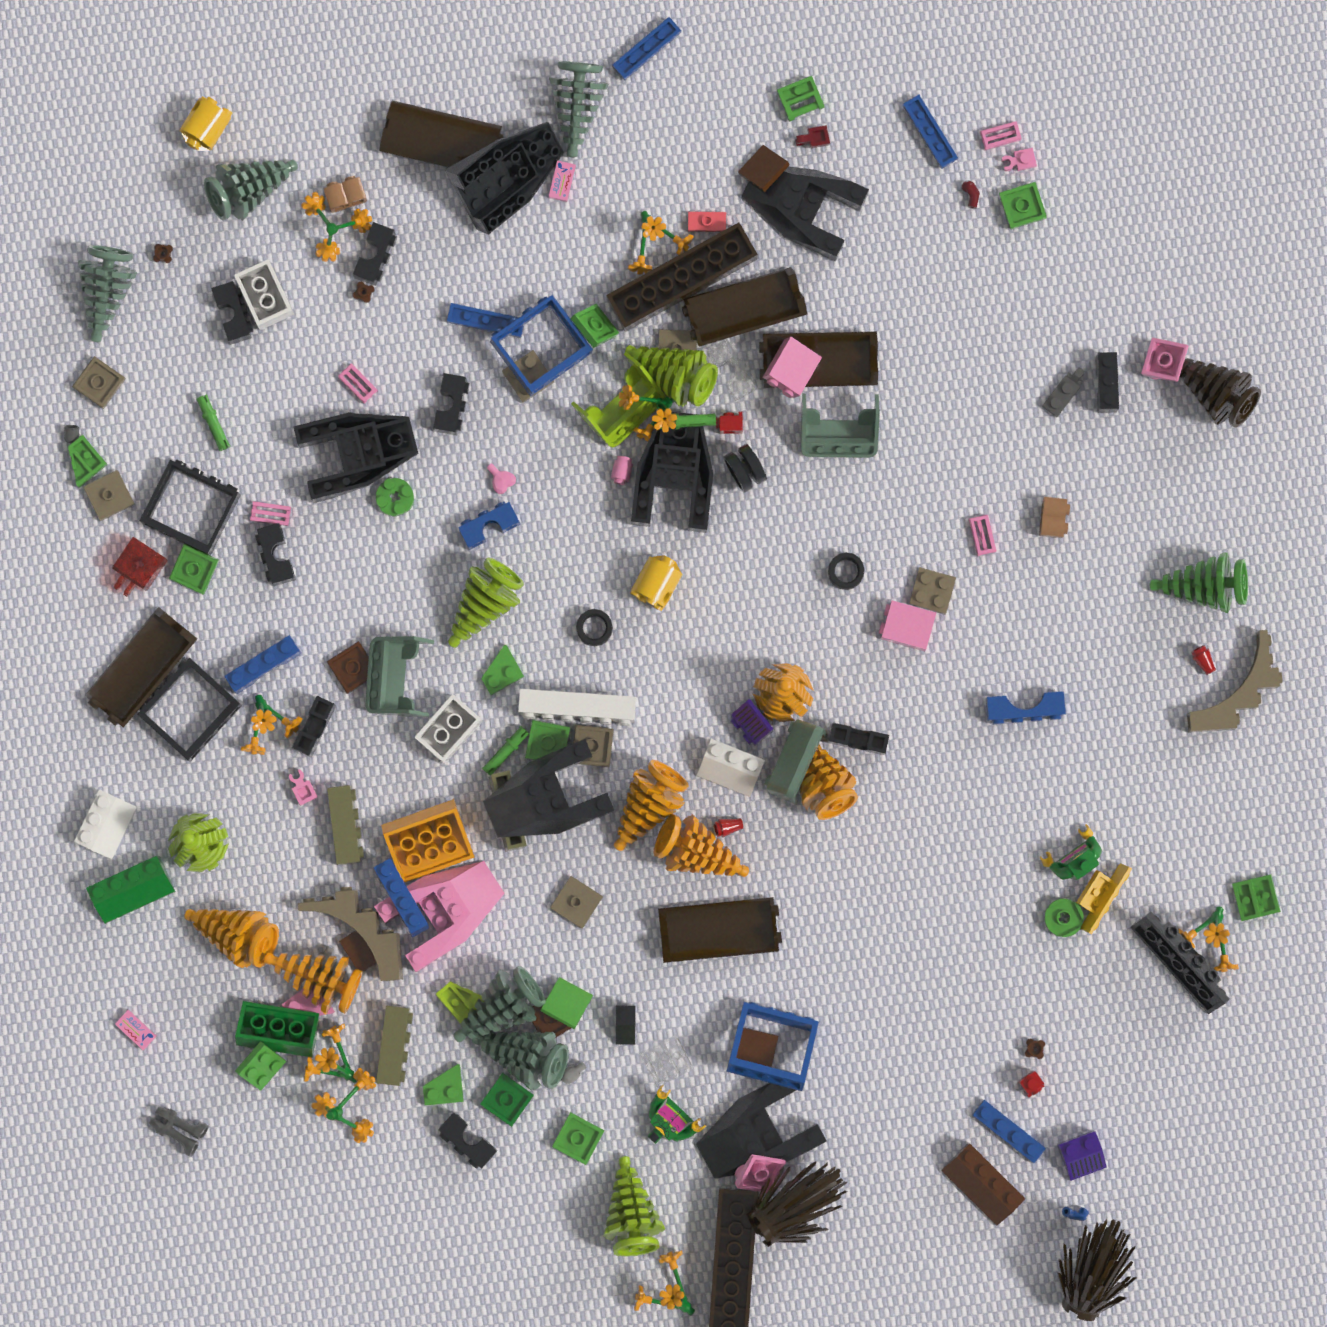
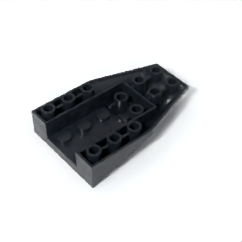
(504, 175)

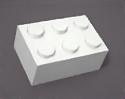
(264, 294)
(448, 729)

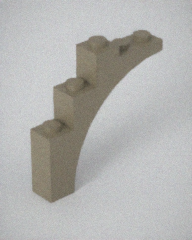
(1245, 697)
(384, 946)

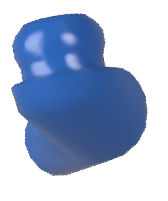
(1072, 1214)

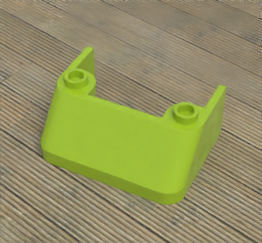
(613, 422)

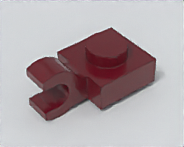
(816, 137)

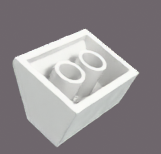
(730, 767)
(105, 824)

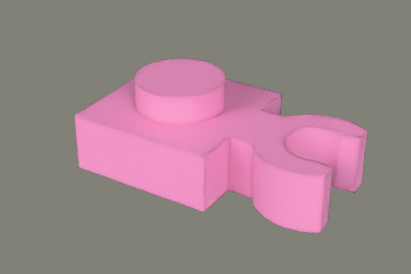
(1023, 159)
(303, 790)

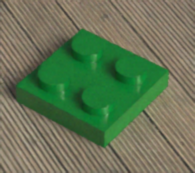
(507, 1099)

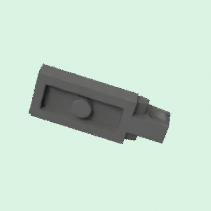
(1063, 392)

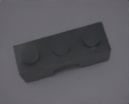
(371, 269)
(238, 328)
(1107, 382)
(449, 421)
(278, 571)
(315, 726)
(858, 739)
(453, 1130)

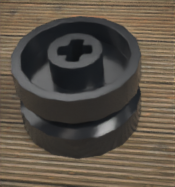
(746, 467)

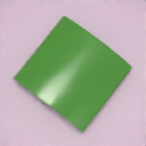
(1256, 897)
(566, 1003)

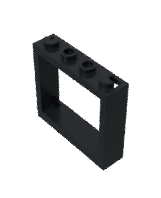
(196, 474)
(215, 726)

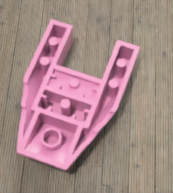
(454, 904)

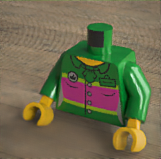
(1078, 861)
(670, 1119)

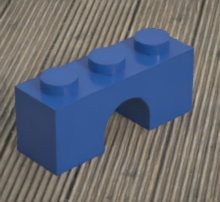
(473, 529)

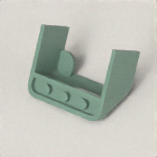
(840, 437)
(387, 675)
(794, 760)

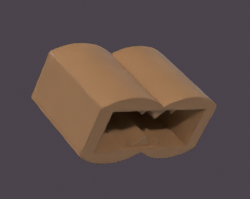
(345, 194)
(1053, 517)

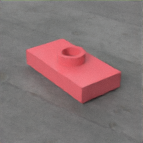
(706, 221)

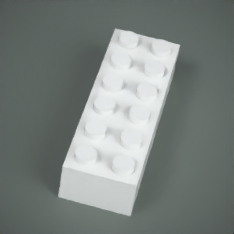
(577, 706)

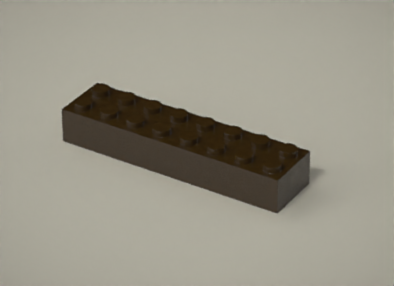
(682, 277)
(732, 1259)

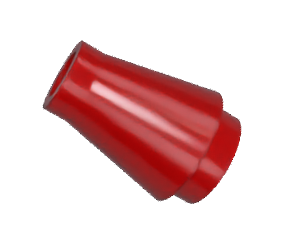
(1203, 658)
(725, 827)

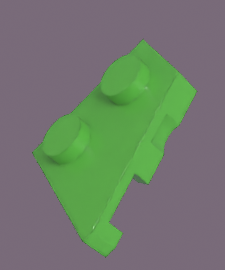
(85, 460)
(502, 672)
(444, 1088)

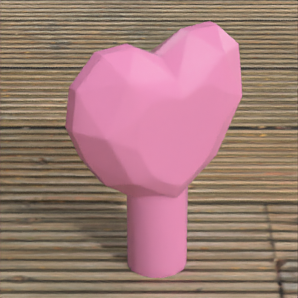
(501, 479)

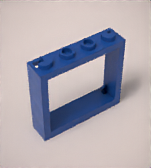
(528, 314)
(767, 1073)

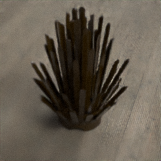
(788, 1213)
(1095, 1271)

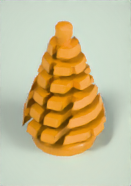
(783, 692)
(827, 786)
(650, 801)
(695, 849)
(237, 933)
(322, 979)

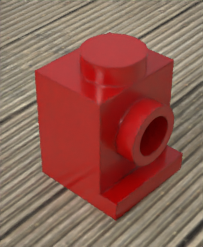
(730, 423)
(1031, 1083)

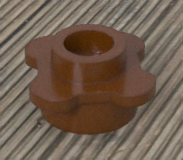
(162, 248)
(368, 292)
(1031, 1044)

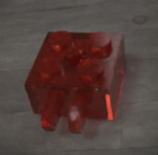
(140, 576)

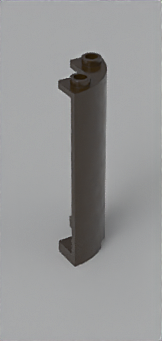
(434, 135)
(744, 307)
(845, 359)
(140, 667)
(719, 929)

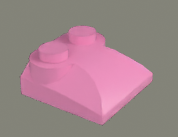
(1164, 360)
(756, 1172)

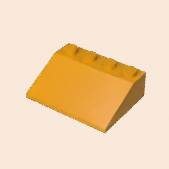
(427, 841)

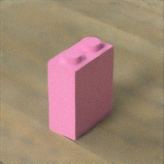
(791, 367)
(907, 625)

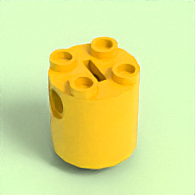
(205, 124)
(657, 581)

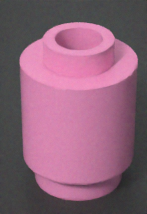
(622, 470)

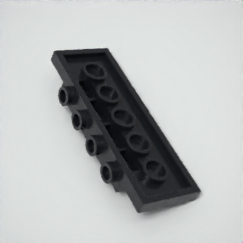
(1182, 961)

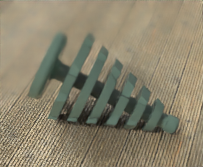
(576, 105)
(242, 186)
(108, 281)
(502, 1003)
(527, 1056)

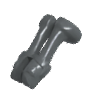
(197, 1131)

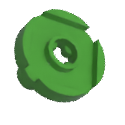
(400, 506)
(1073, 923)

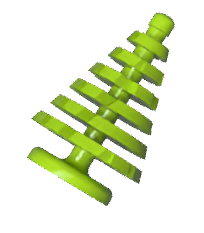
(679, 373)
(485, 598)
(198, 842)
(630, 1215)

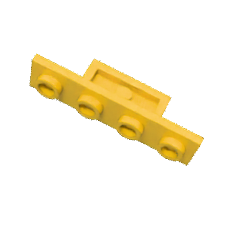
(1099, 895)

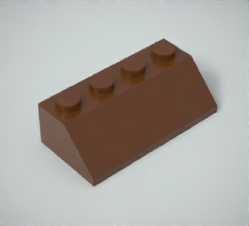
(983, 1184)

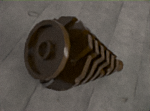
(1221, 391)

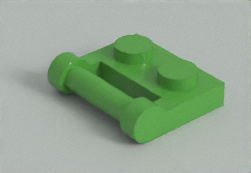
(797, 93)

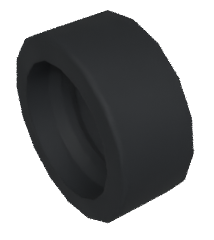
(846, 585)
(591, 613)

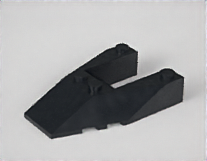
(795, 201)
(367, 448)
(678, 462)
(534, 799)
(749, 1131)

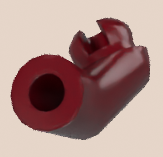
(973, 192)

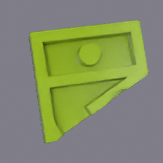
(458, 1000)

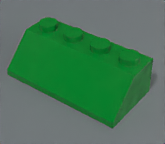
(131, 889)
(278, 1028)

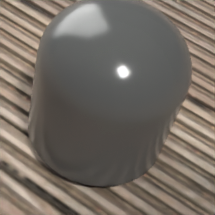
(71, 433)

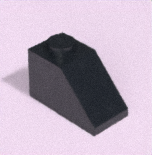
(625, 1025)

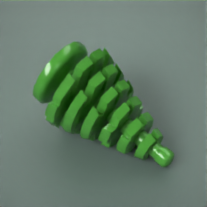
(1208, 583)

